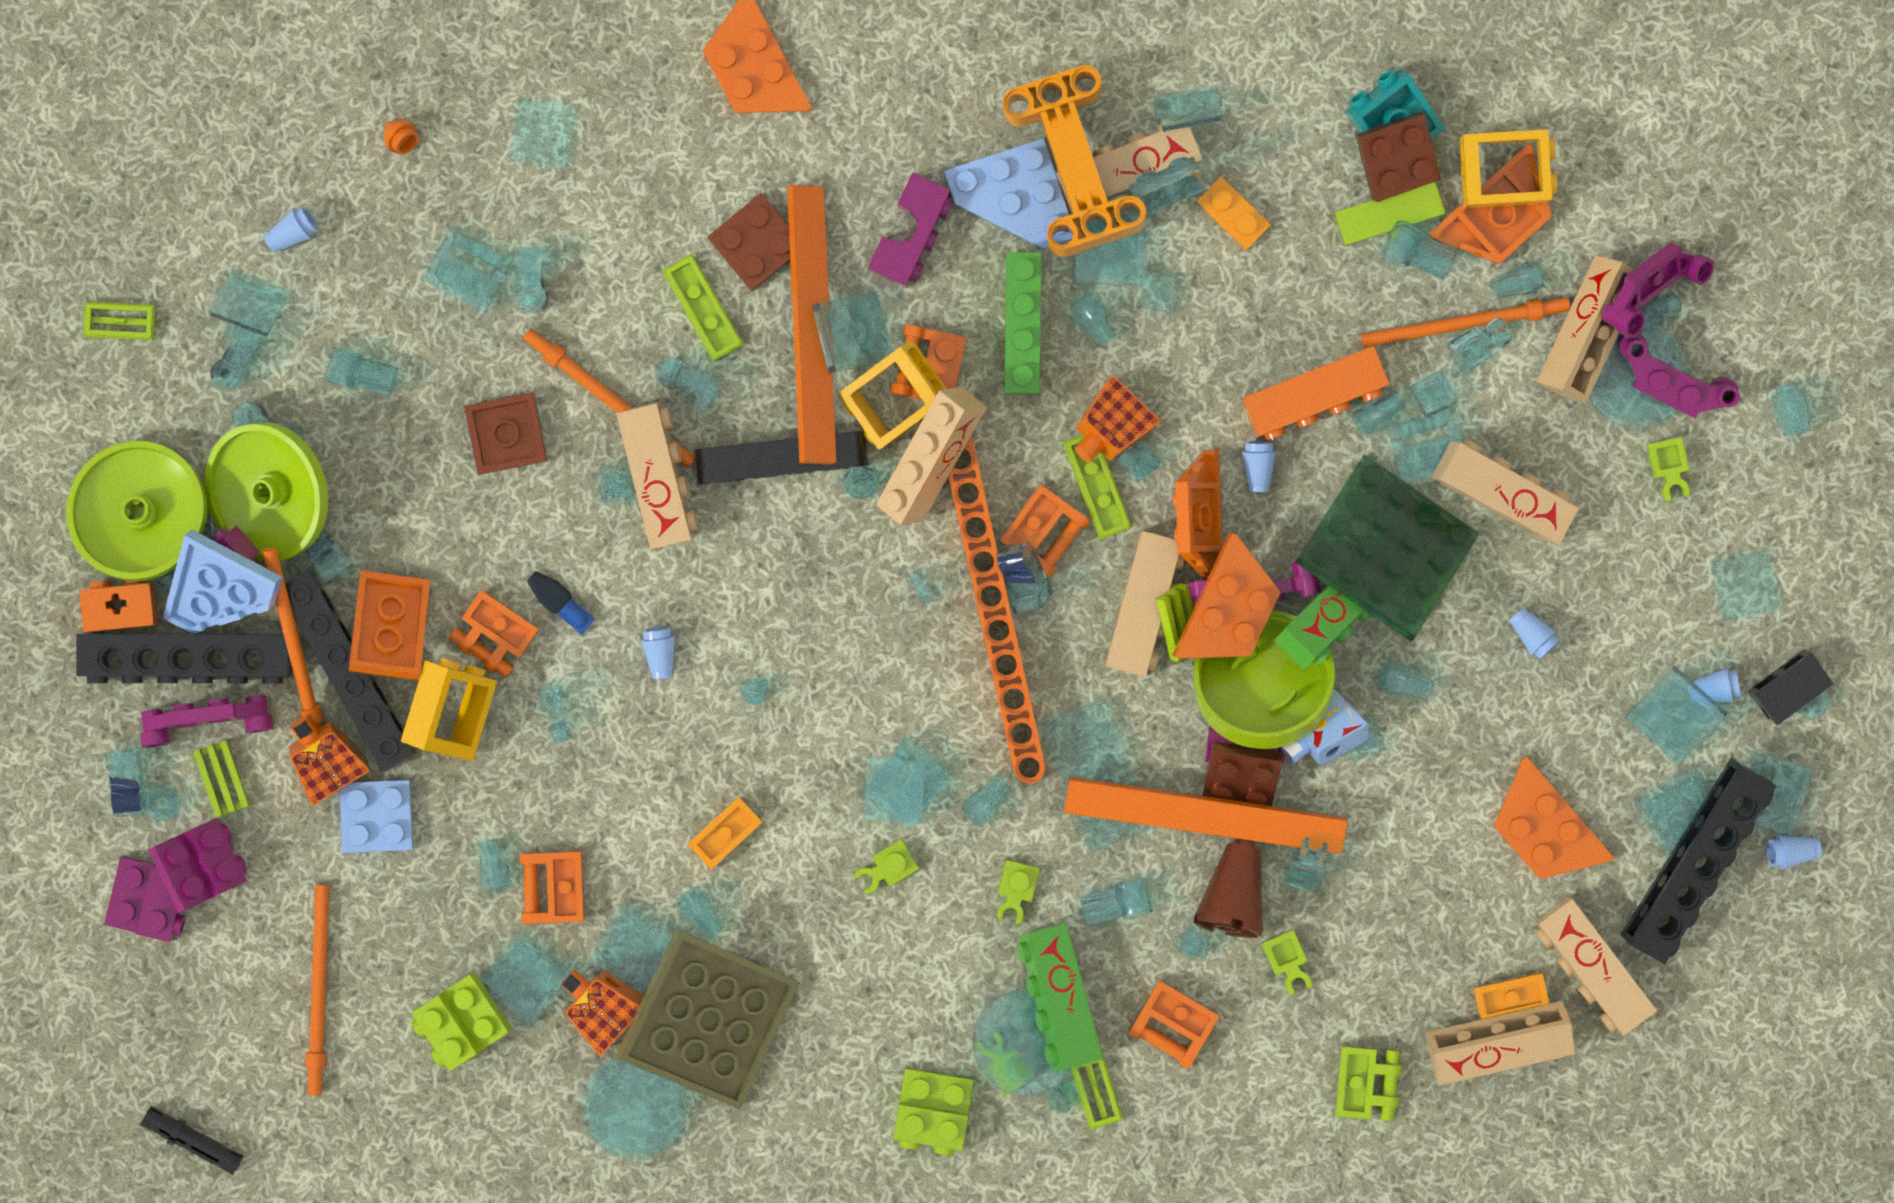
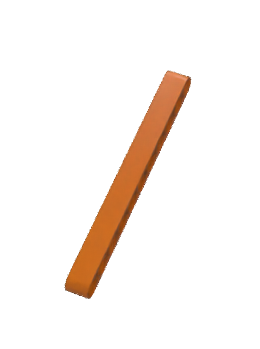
(1001, 611)

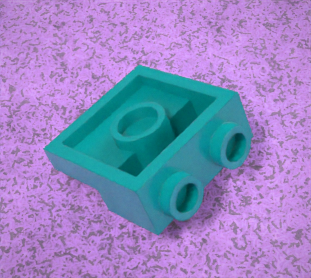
(1390, 100)

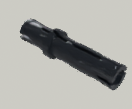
(184, 1136)

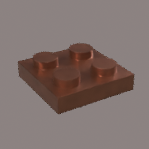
(1398, 156)
(754, 242)
(505, 433)
(1242, 773)

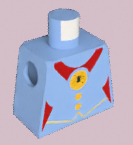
(1335, 735)

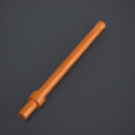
(1532, 310)
(556, 355)
(293, 644)
(316, 1058)

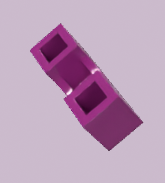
(927, 204)

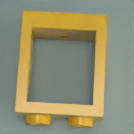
(1471, 169)
(918, 373)
(429, 703)

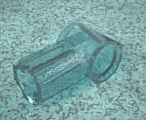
(1410, 247)
(355, 371)
(1123, 901)

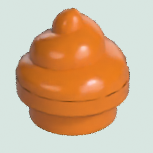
(400, 136)

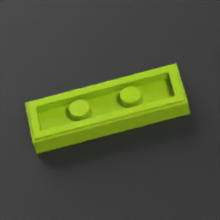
(1380, 217)
(702, 307)
(1098, 491)

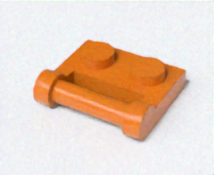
(943, 355)
(1038, 519)
(563, 887)
(1178, 1013)

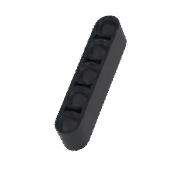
(773, 459)

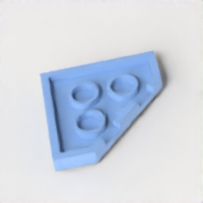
(1013, 192)
(216, 586)

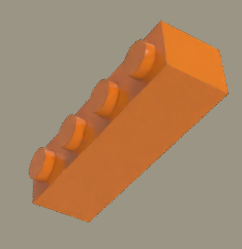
(1315, 392)

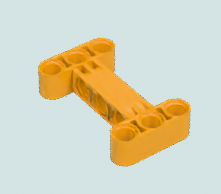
(1074, 160)

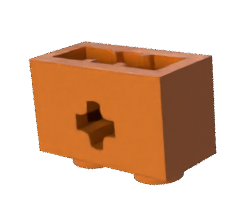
(98, 610)

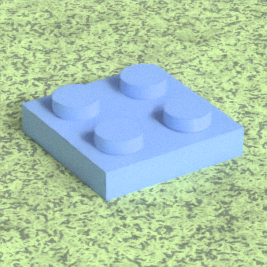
(376, 816)

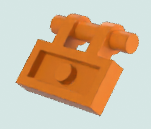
(500, 625)

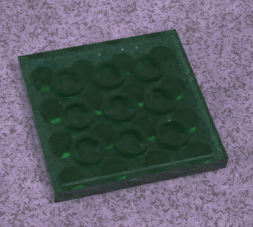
(1387, 548)

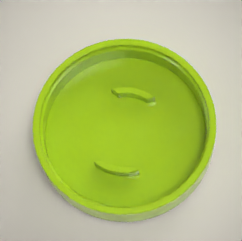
(1264, 696)

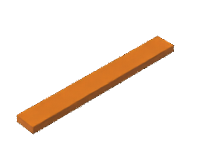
(809, 288)
(1204, 814)

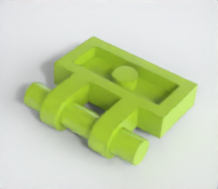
(1356, 1083)

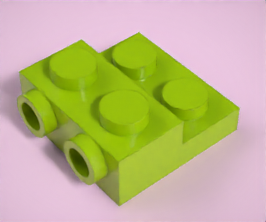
(460, 1022)
(933, 1111)

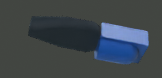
(559, 601)

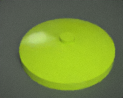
(267, 487)
(134, 509)

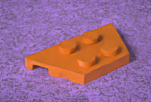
(752, 64)
(1497, 230)
(1199, 513)
(1230, 607)
(1545, 827)

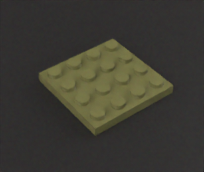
(707, 1019)

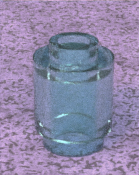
(1791, 409)

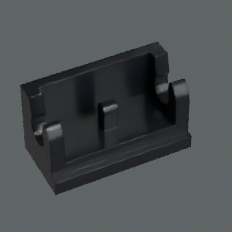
(1790, 687)

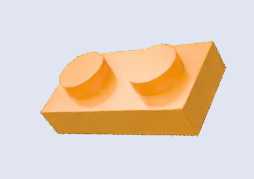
(1233, 213)
(725, 832)
(1510, 995)

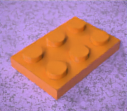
(389, 625)

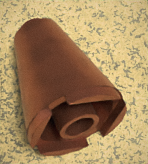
(1234, 893)

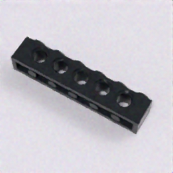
(94, 649)
(356, 690)
(1698, 841)

